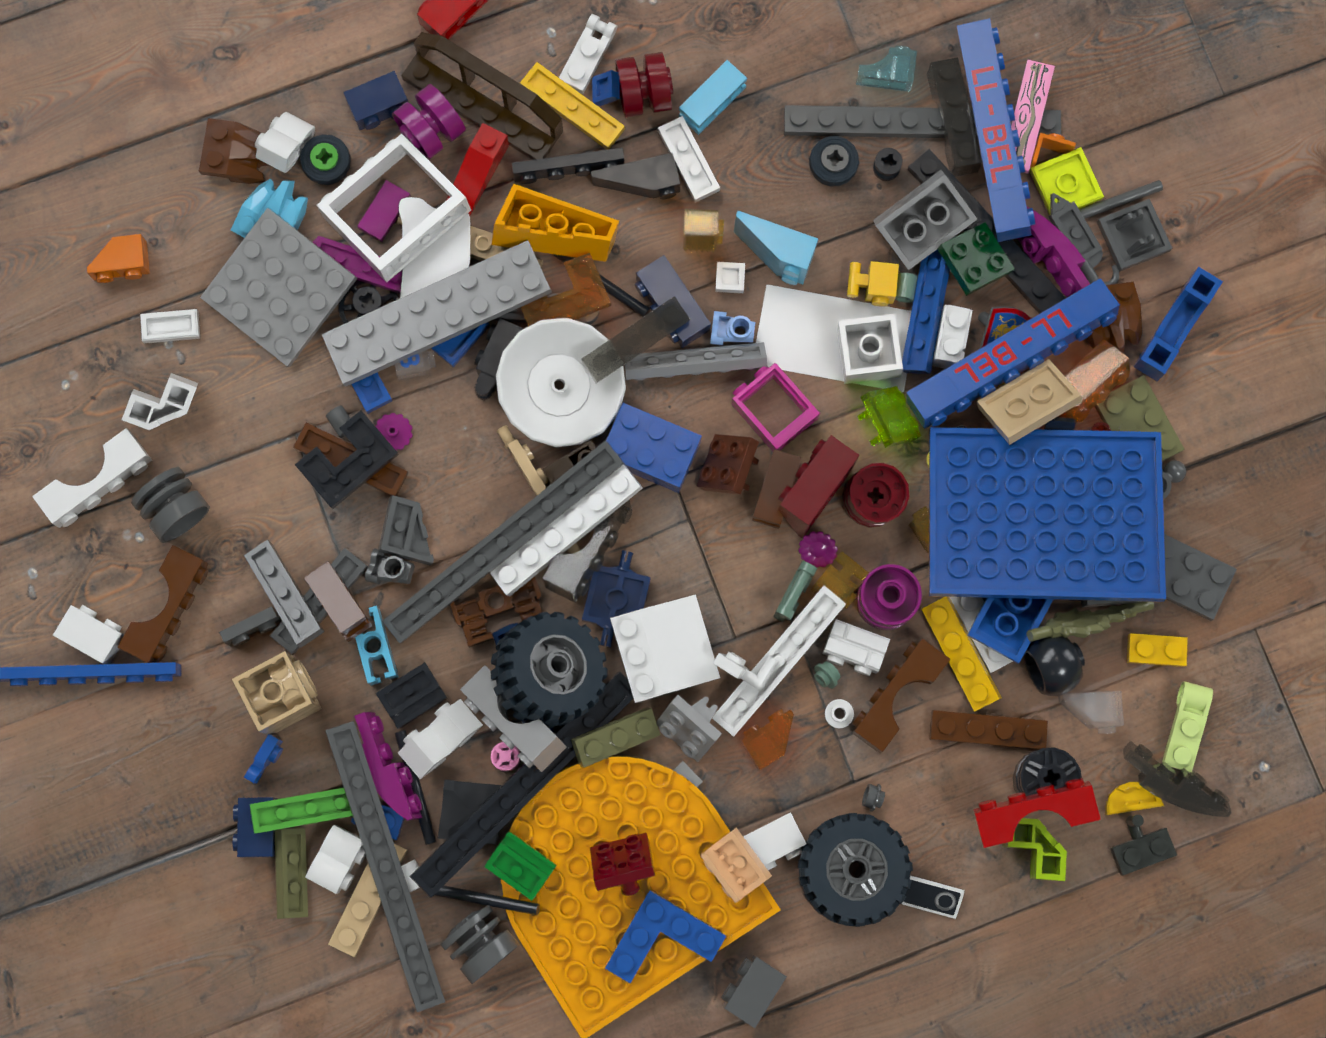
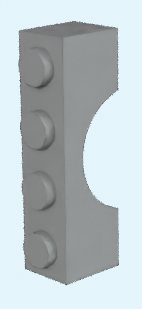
(534, 739)

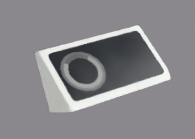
(934, 897)

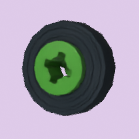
(329, 169)

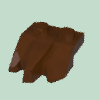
(231, 152)
(1128, 322)

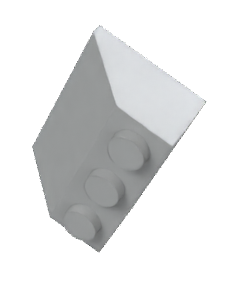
(924, 219)

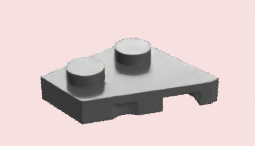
(404, 532)

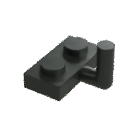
(1143, 849)

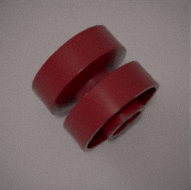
(651, 84)

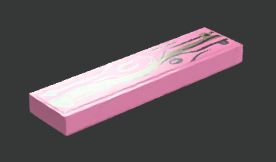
(1030, 107)

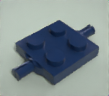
(614, 593)

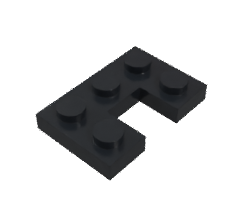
(341, 481)

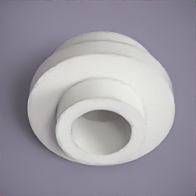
(835, 722)

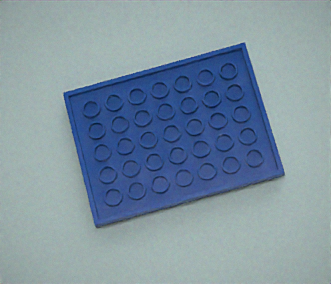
(1046, 515)

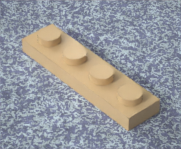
(359, 912)

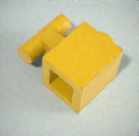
(879, 282)

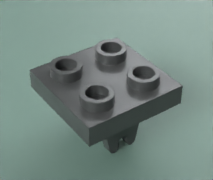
(1134, 235)

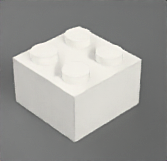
(869, 348)

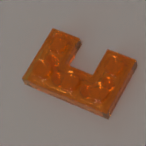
(583, 299)

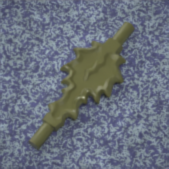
(1086, 622)

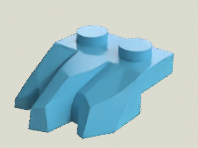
(277, 200)

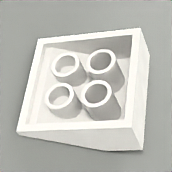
(665, 648)

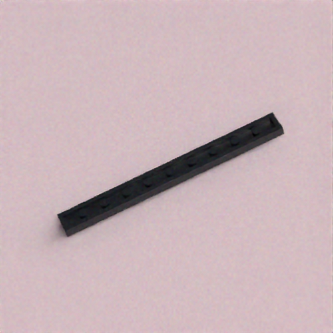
(515, 793)

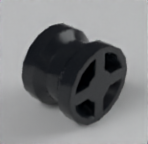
(885, 170)

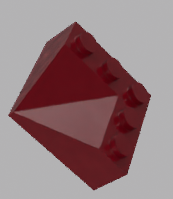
(816, 484)

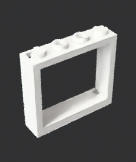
(417, 239)

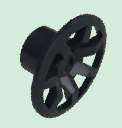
(364, 300)

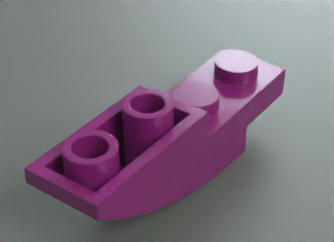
(1057, 253)
(390, 779)

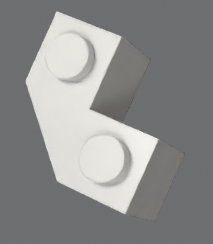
(151, 411)
(431, 746)

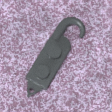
(1071, 223)

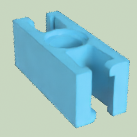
(712, 97)
(384, 651)

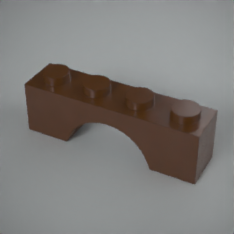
(148, 638)
(921, 666)

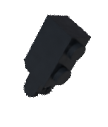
(488, 360)

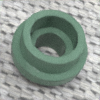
(826, 675)

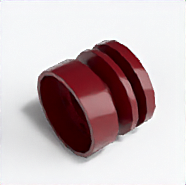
(888, 486)

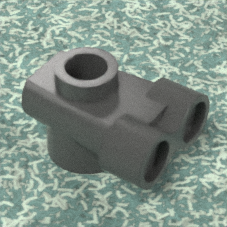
(383, 568)

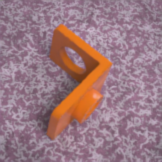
(1052, 142)

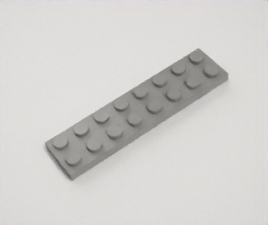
(436, 313)

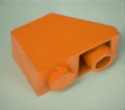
(121, 257)

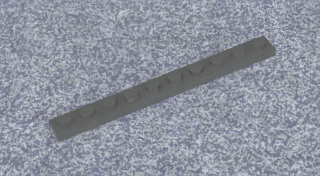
(881, 121)
(503, 542)
(385, 866)

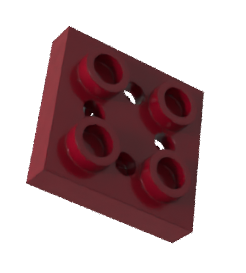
(622, 863)

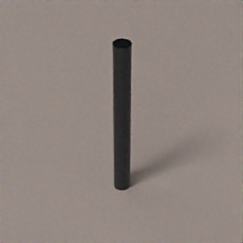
(616, 292)
(425, 821)
(489, 899)

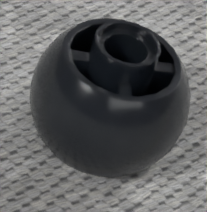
(1054, 665)

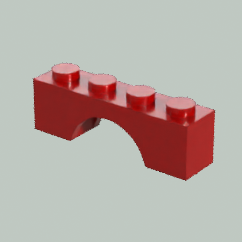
(999, 820)

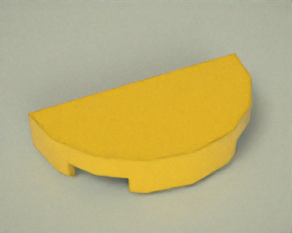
(1130, 798)

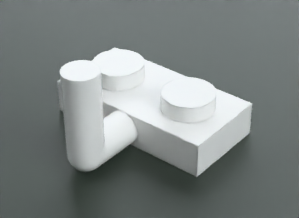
(735, 666)

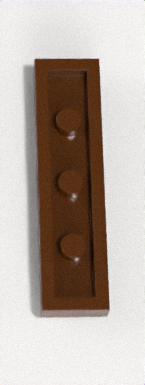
(387, 480)
(988, 730)

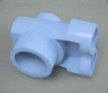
(724, 328)

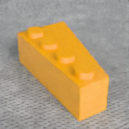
(553, 226)

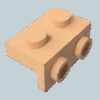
(735, 865)

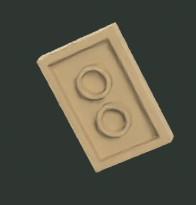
(1029, 401)

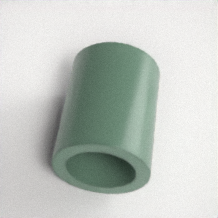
(906, 287)

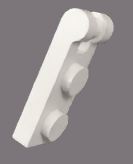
(587, 54)

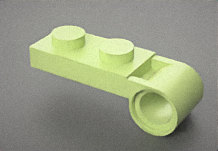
(1188, 725)

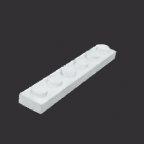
(566, 530)
(787, 651)

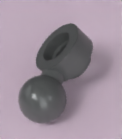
(1173, 472)

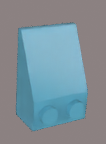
(780, 248)

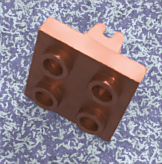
(728, 464)

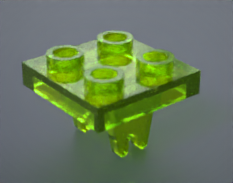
(890, 417)

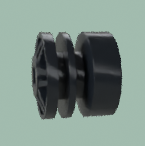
(1034, 766)

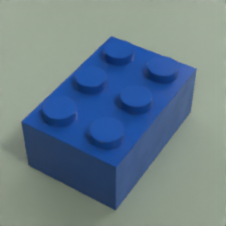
(653, 447)

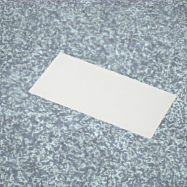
(803, 334)

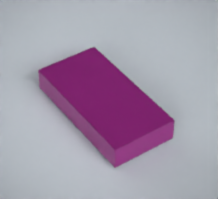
(383, 211)

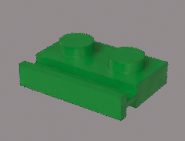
(520, 865)

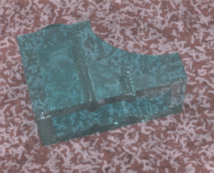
(891, 72)

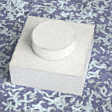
(730, 277)

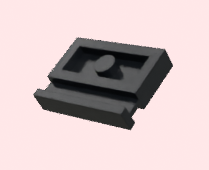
(411, 695)

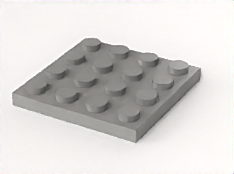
(278, 287)

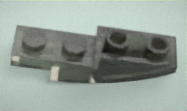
(1184, 790)

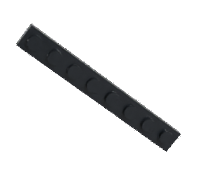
(1026, 276)

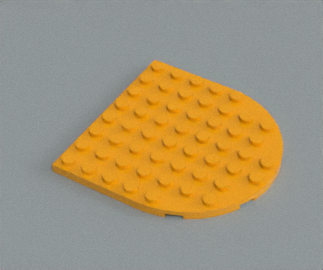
(583, 926)

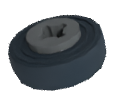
(828, 170)

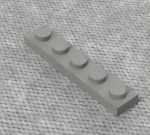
(697, 361)

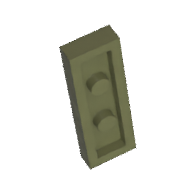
(615, 737)
(291, 873)

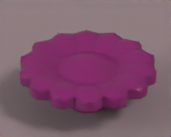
(395, 430)
(818, 549)

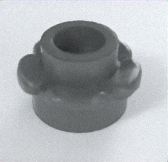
(873, 797)

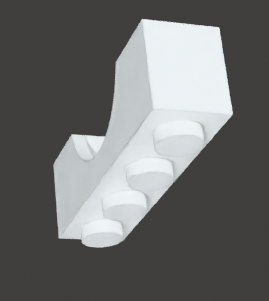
(122, 459)

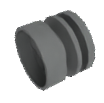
(170, 504)
(479, 944)

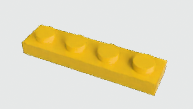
(573, 106)
(962, 653)

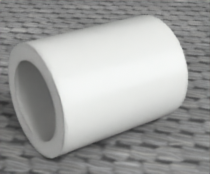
(408, 869)

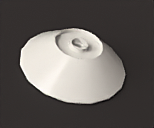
(527, 392)

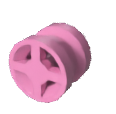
(502, 753)

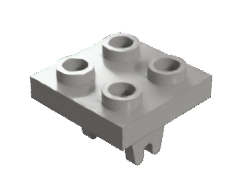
(690, 726)

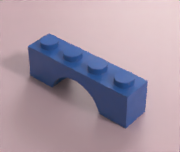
(1177, 324)

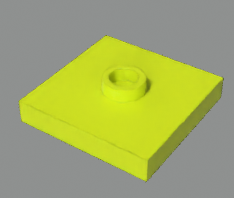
(1068, 178)

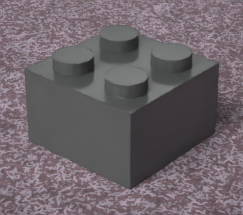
(753, 990)

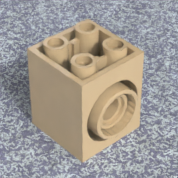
(277, 693)

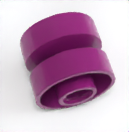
(424, 125)
(888, 597)

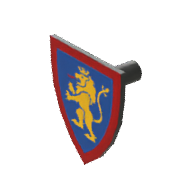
(1000, 321)

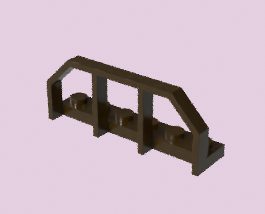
(478, 107)

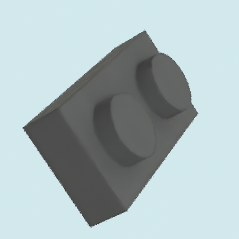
(240, 632)

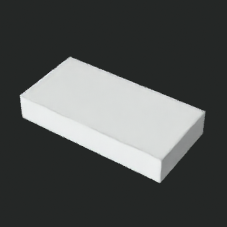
(170, 326)

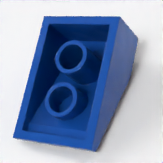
(1005, 622)

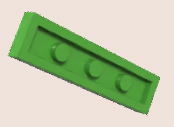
(299, 810)

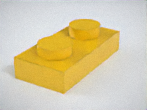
(1157, 650)

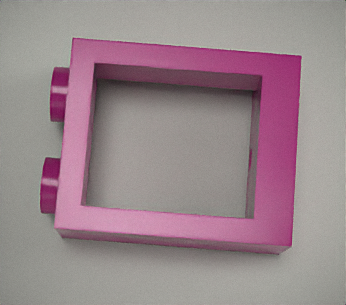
(801, 423)

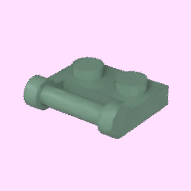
(798, 585)

